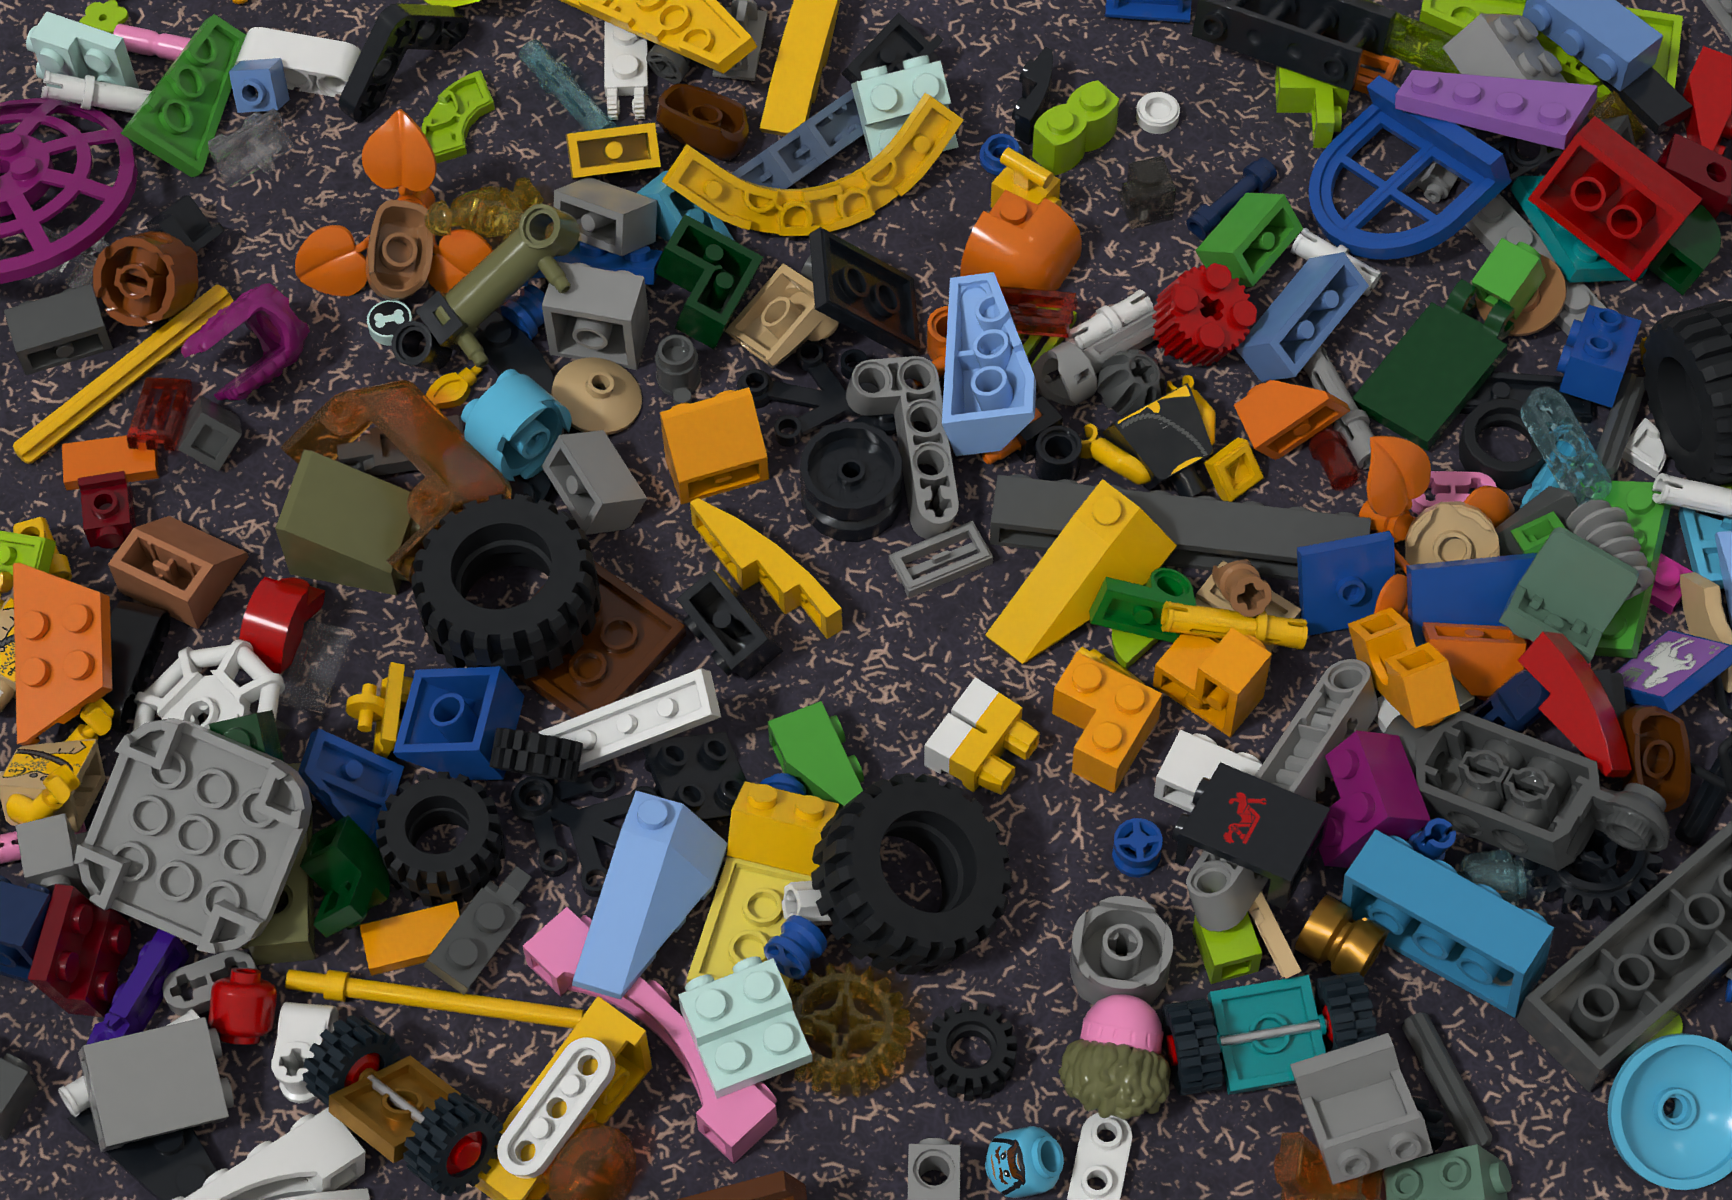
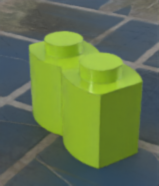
(1075, 127)

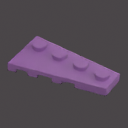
(1511, 107)

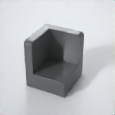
(209, 433)

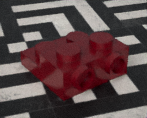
(79, 953)

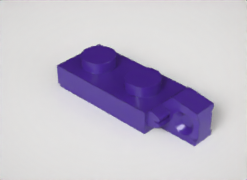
(143, 992)

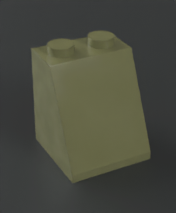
(343, 525)

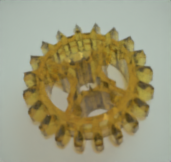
(823, 1026)

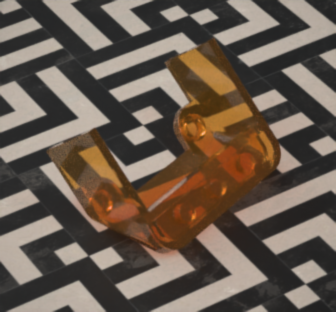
(429, 440)

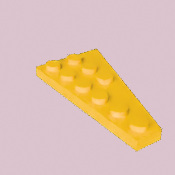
(688, 27)

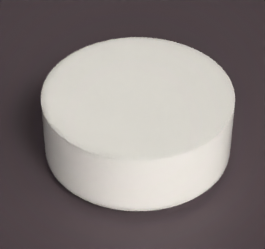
(1157, 112)

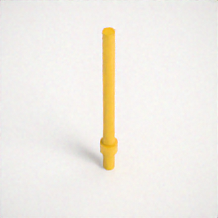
(338, 986)

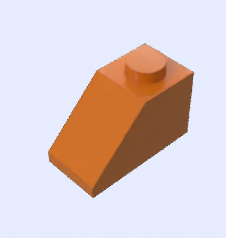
(1286, 415)
(1477, 654)

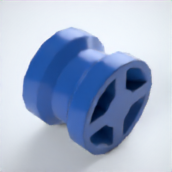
(526, 310)
(1138, 836)
(796, 946)

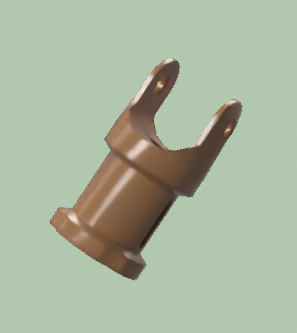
(1242, 587)

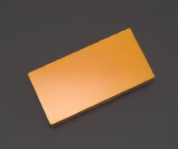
(406, 937)

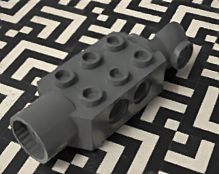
(1525, 791)

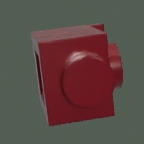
(107, 509)

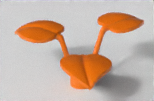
(391, 158)
(1395, 476)

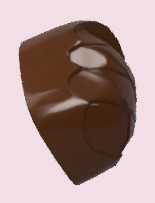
(703, 120)
(1657, 752)

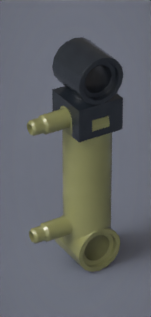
(455, 316)

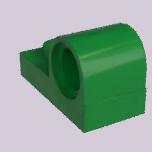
(1139, 607)

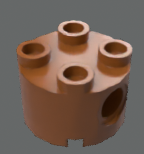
(146, 278)

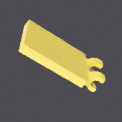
(742, 917)

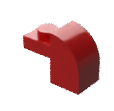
(277, 619)

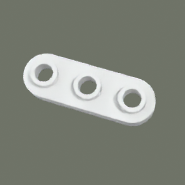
(535, 1120)
(1101, 1159)

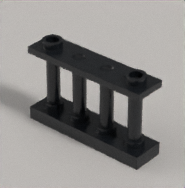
(1300, 35)

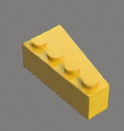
(632, 1061)

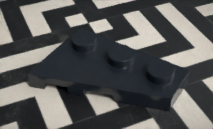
(162, 1164)

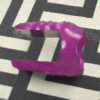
(274, 324)

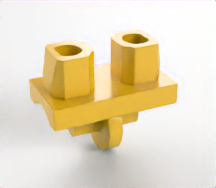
(382, 708)

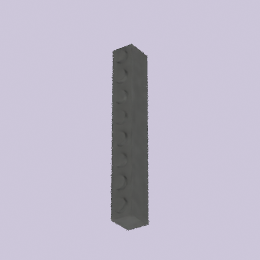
(1206, 530)

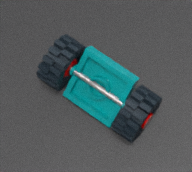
(1263, 1031)

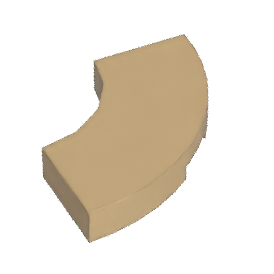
(1705, 614)
(1273, 937)

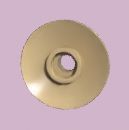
(593, 408)

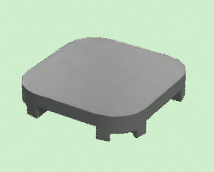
(195, 834)

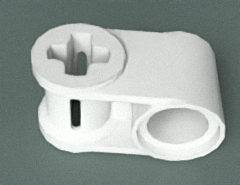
(297, 1031)

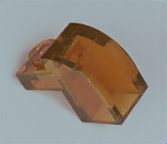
(1305, 1177)

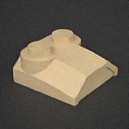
(781, 318)

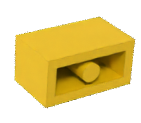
(613, 150)
(777, 827)

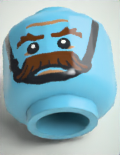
(1024, 1162)

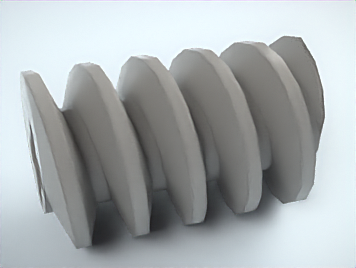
(1609, 531)

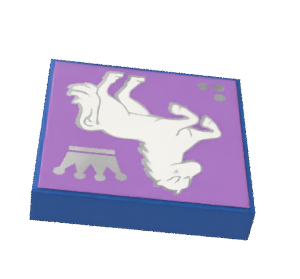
(1673, 669)

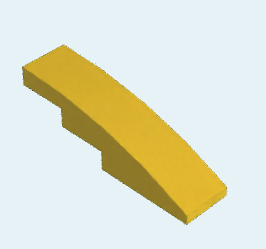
(799, 65)
(756, 559)

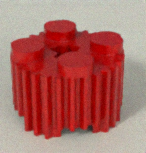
(1203, 315)

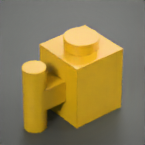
(1025, 179)

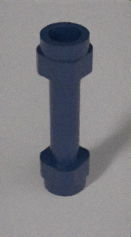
(1255, 176)

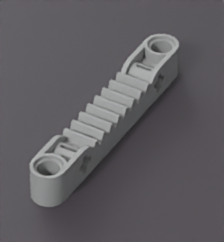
(1332, 712)

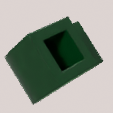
(1688, 251)
(349, 871)

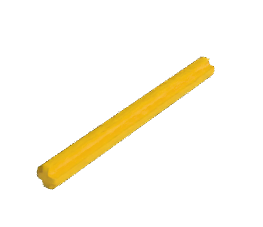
(120, 376)

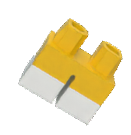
(976, 736)

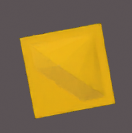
(1234, 470)

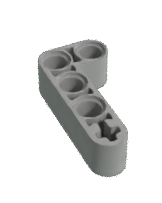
(914, 446)

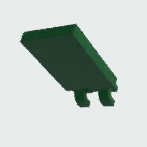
(1436, 367)

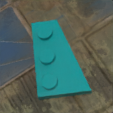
(1572, 256)

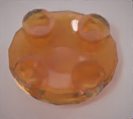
(592, 1166)

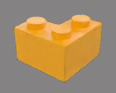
(1215, 677)
(1114, 716)

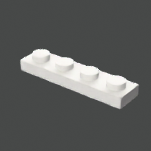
(642, 718)

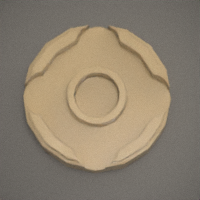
(1450, 533)

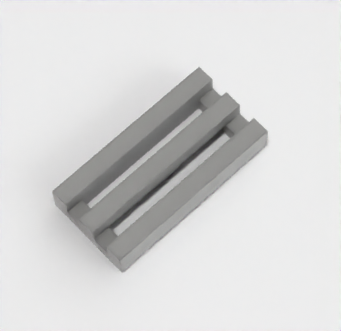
(948, 573)

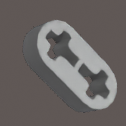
(202, 977)

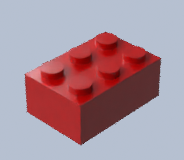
(1614, 198)

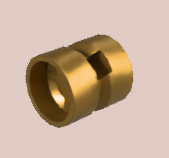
(1338, 938)

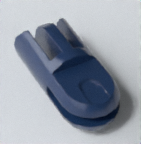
(1514, 703)

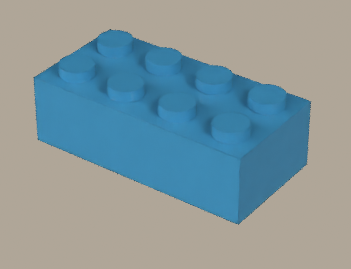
(1448, 921)

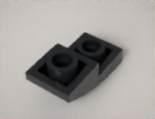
(1035, 95)

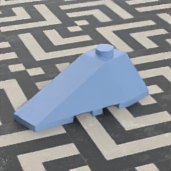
(987, 372)
(654, 880)

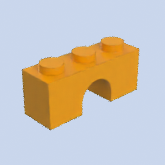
(1408, 676)

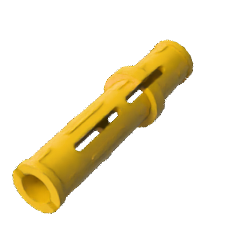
(1217, 622)

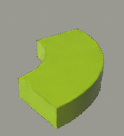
(455, 113)

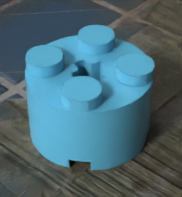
(515, 424)

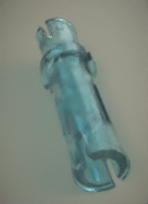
(556, 79)

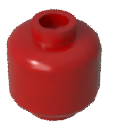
(242, 1006)

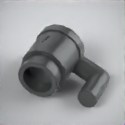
(677, 368)

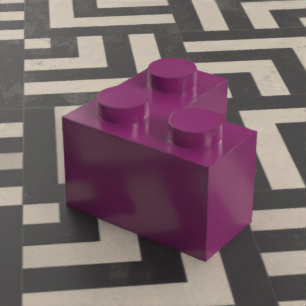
(1374, 794)

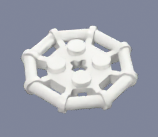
(187, 693)

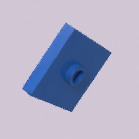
(1343, 579)

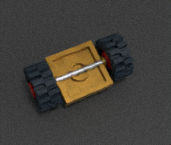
(401, 1106)

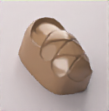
(398, 250)

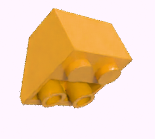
(714, 445)

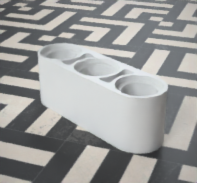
(308, 61)

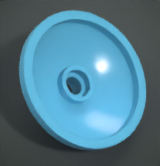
(1695, 1140)

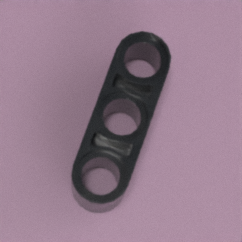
(134, 653)

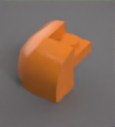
(1023, 244)

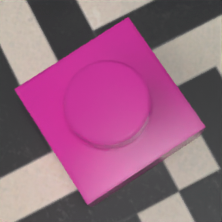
(1666, 587)

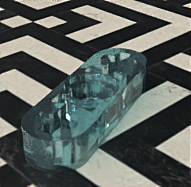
(1565, 428)

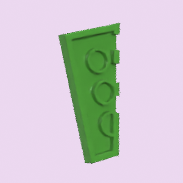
(189, 99)
(1649, 523)

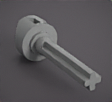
(1079, 368)

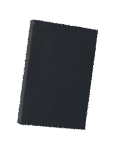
(864, 293)

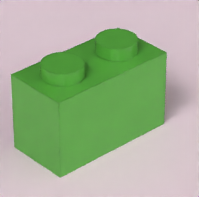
(1251, 236)

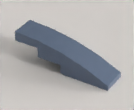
(805, 146)

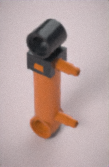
(1039, 439)

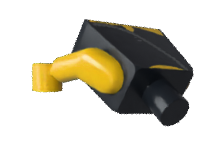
(1159, 441)

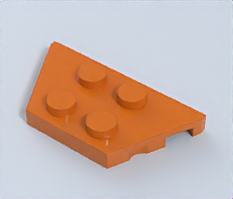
(59, 650)

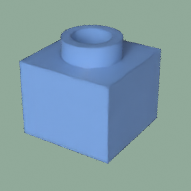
(266, 77)

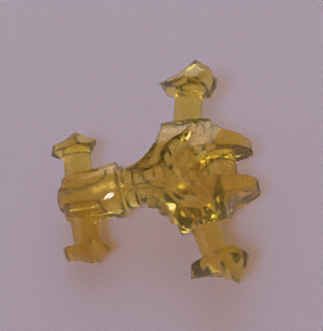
(486, 211)

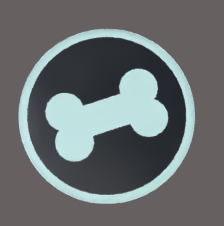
(385, 319)

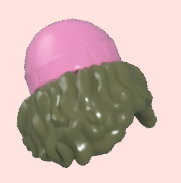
(1118, 1059)

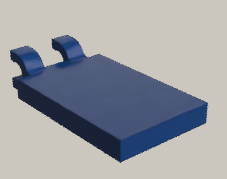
(1462, 590)

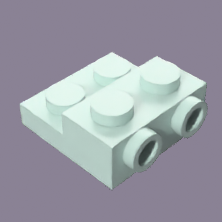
(79, 51)
(889, 98)
(743, 1025)

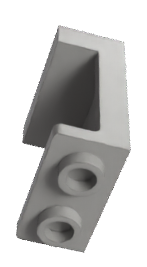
(155, 1082)
(1360, 1109)

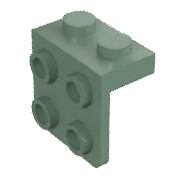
(1570, 592)
(1450, 1175)

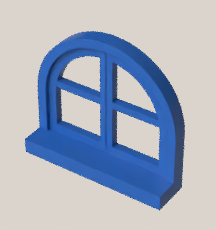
(1435, 141)

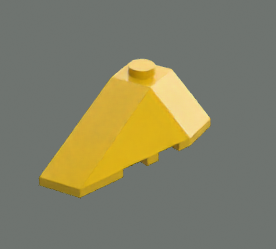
(1100, 541)

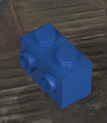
(1597, 355)

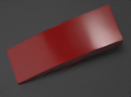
(1577, 702)

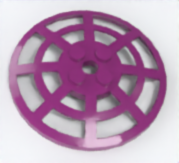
(32, 173)

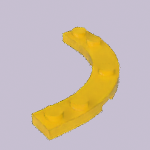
(828, 205)

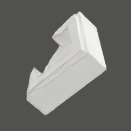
(1646, 449)

